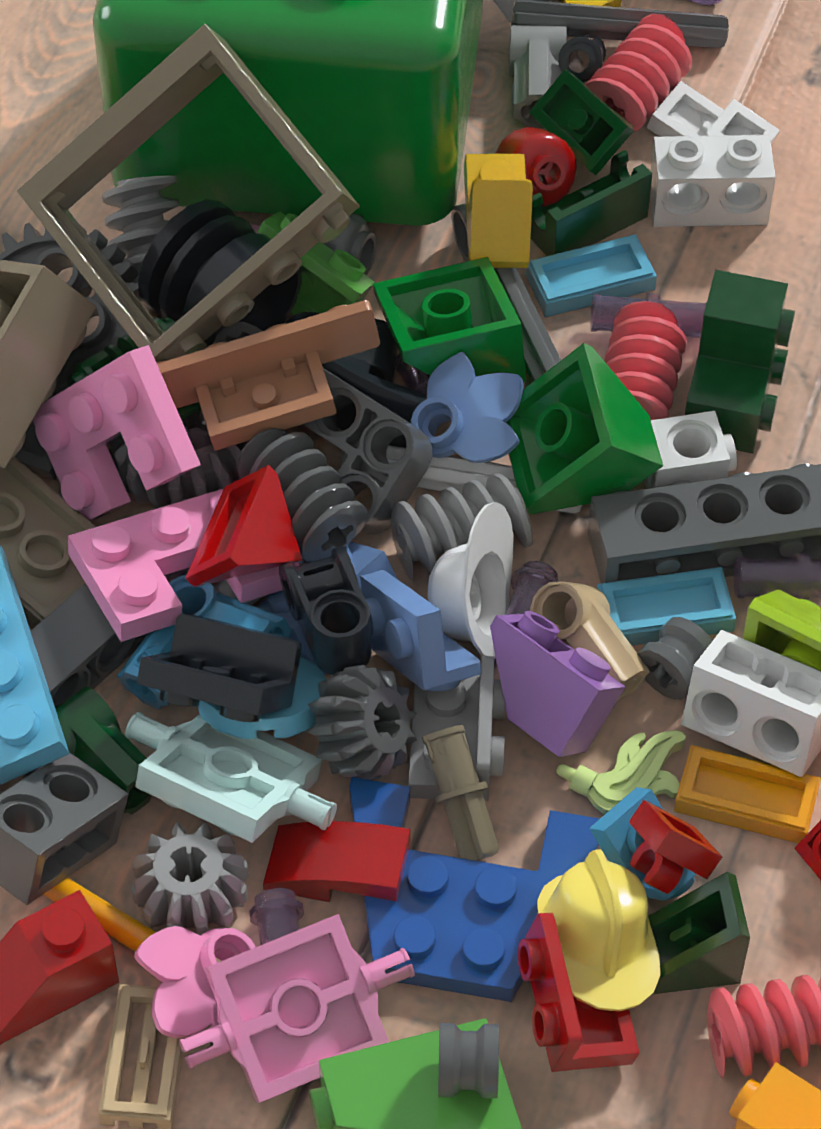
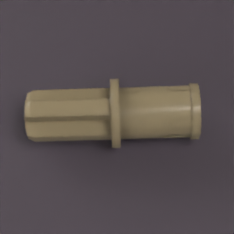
(461, 793)

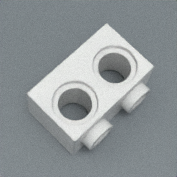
(711, 180)
(756, 702)

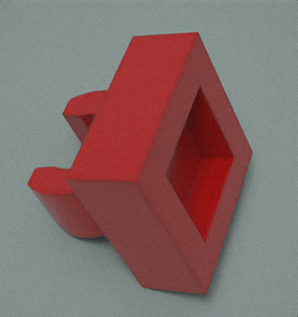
(669, 848)

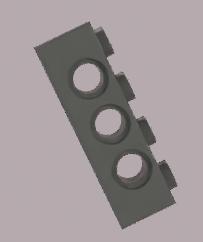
(706, 523)

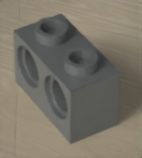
(56, 825)

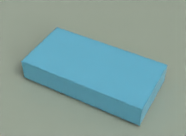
(607, 268)
(647, 603)

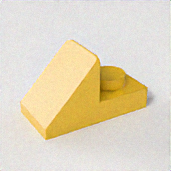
(498, 209)

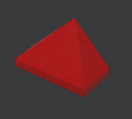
(246, 531)

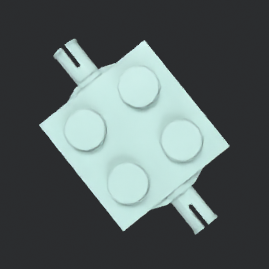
(228, 778)

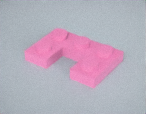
(116, 400)
(130, 556)

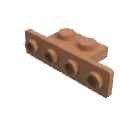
(269, 375)

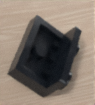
(224, 666)

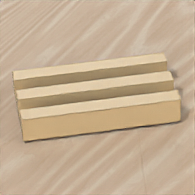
(138, 1110)

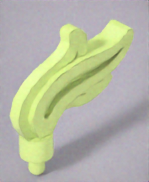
(633, 769)

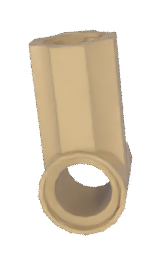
(591, 629)

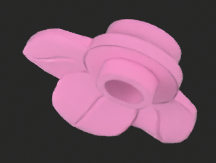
(177, 958)

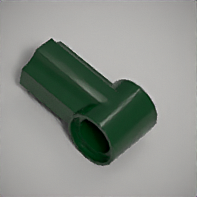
(97, 740)

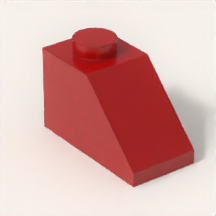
(52, 964)

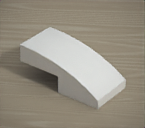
(692, 114)

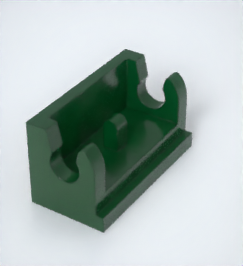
(593, 210)

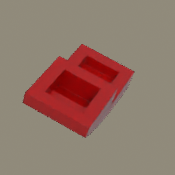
(342, 858)

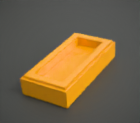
(746, 794)

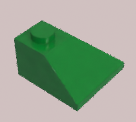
(452, 313)
(580, 435)

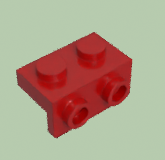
(569, 1029)

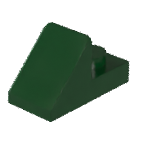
(582, 121)

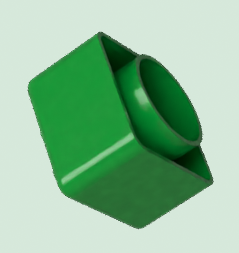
(363, 81)

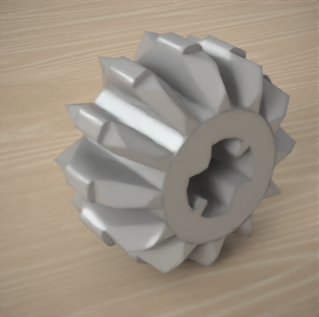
(169, 874)

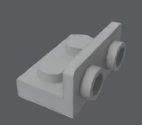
(471, 704)

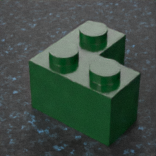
(741, 355)

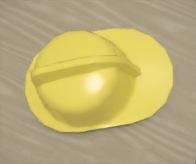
(604, 933)

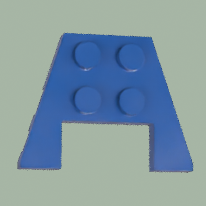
(458, 913)

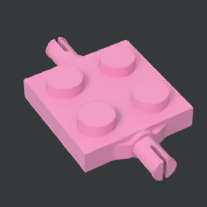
(294, 1006)

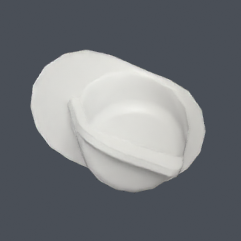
(475, 580)

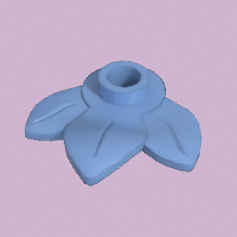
(475, 408)

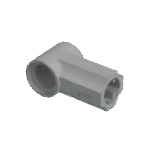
(534, 66)

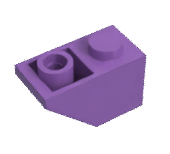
(548, 686)

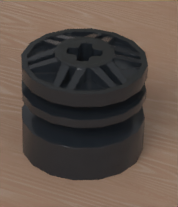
(197, 254)

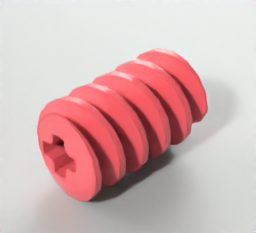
(643, 69)
(647, 354)
(764, 1023)

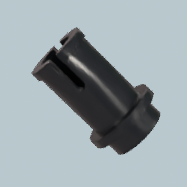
(570, 59)

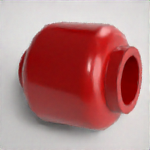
(547, 161)

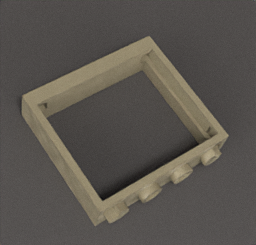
(126, 128)

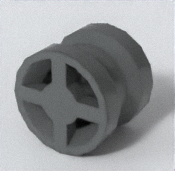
(674, 656)
(468, 1060)

